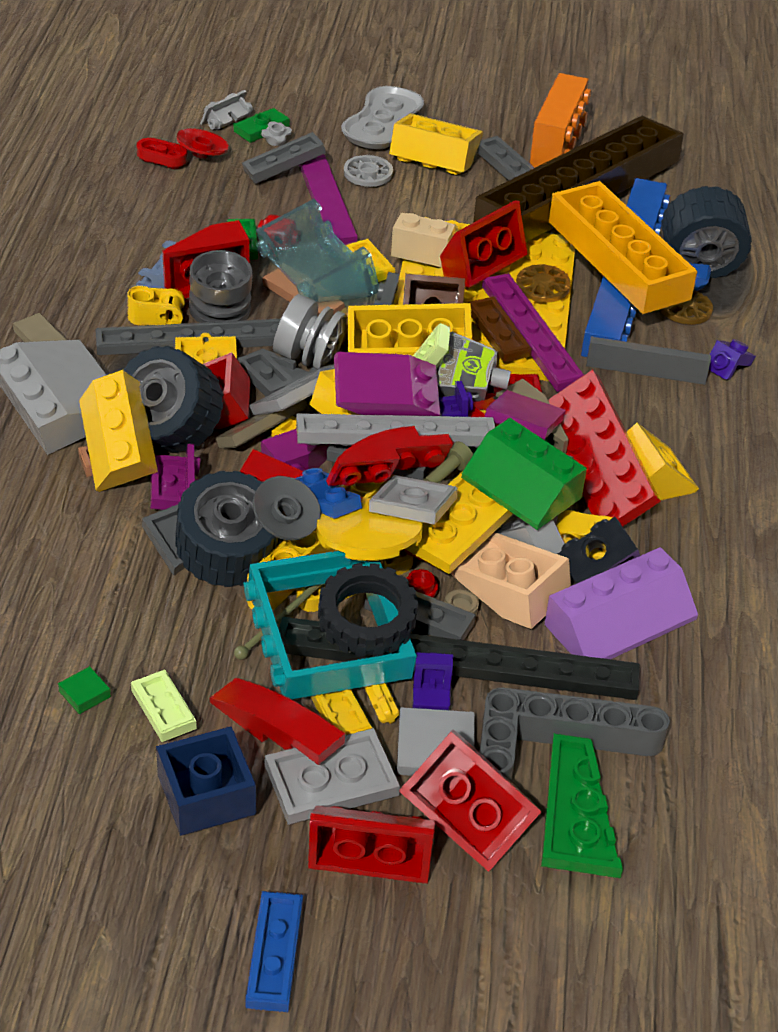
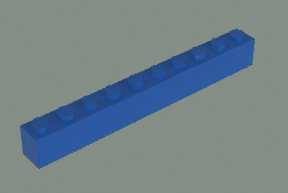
(612, 311)

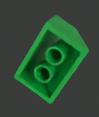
(525, 474)

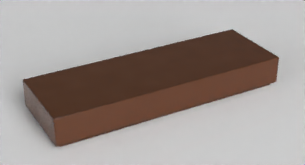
(499, 330)

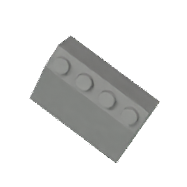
(46, 386)

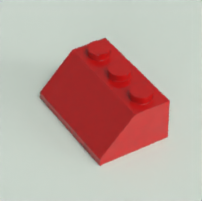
(485, 246)
(370, 844)

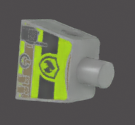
(472, 365)

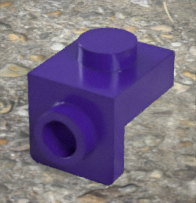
(727, 356)
(458, 404)
(432, 681)

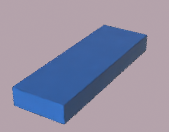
(274, 952)

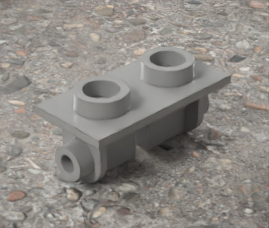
(218, 113)

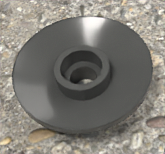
(292, 498)

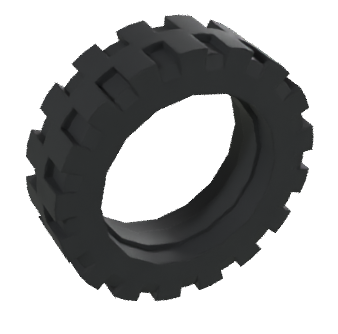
(367, 639)

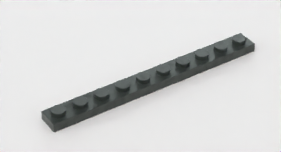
(488, 661)

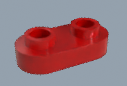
(161, 152)

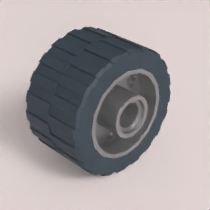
(708, 229)
(178, 397)
(219, 528)

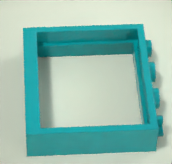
(301, 683)

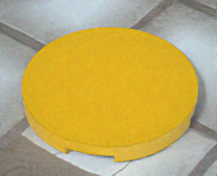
(368, 534)

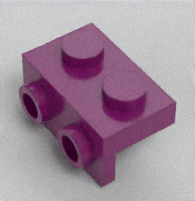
(173, 478)

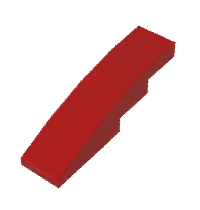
(279, 718)

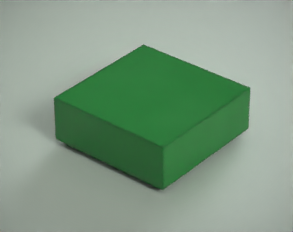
(84, 690)

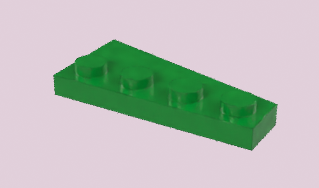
(576, 812)

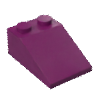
(386, 384)

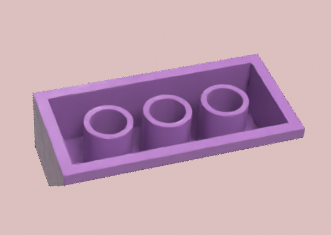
(622, 607)

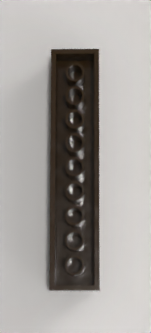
(614, 158)

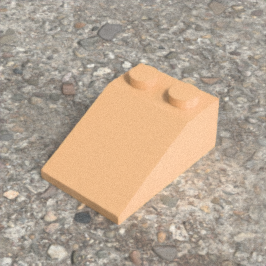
(514, 578)

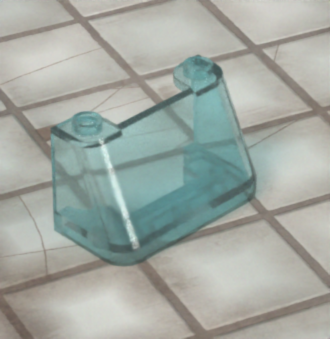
(316, 257)

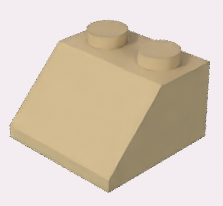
(421, 238)

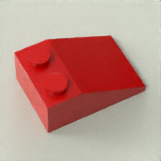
(178, 257)
(235, 388)
(470, 800)

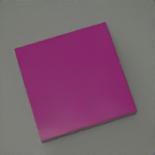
(530, 413)

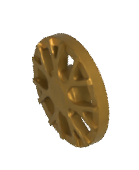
(543, 283)
(690, 308)

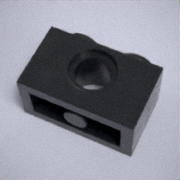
(605, 535)

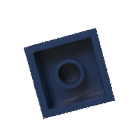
(206, 780)

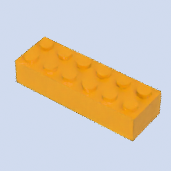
(622, 247)

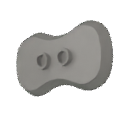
(376, 121)

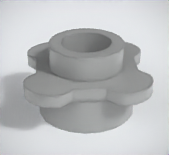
(276, 133)

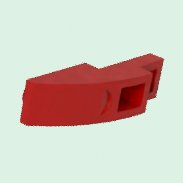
(381, 453)

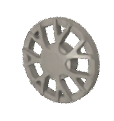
(368, 170)

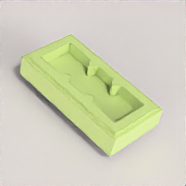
(435, 346)
(163, 705)

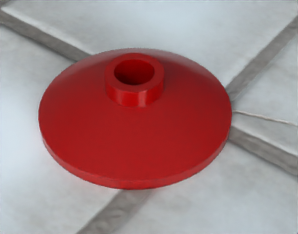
(202, 142)

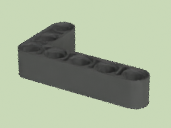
(538, 715)

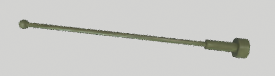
(456, 459)

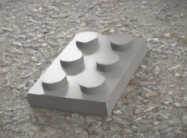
(347, 779)

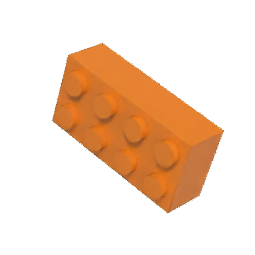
(560, 119)

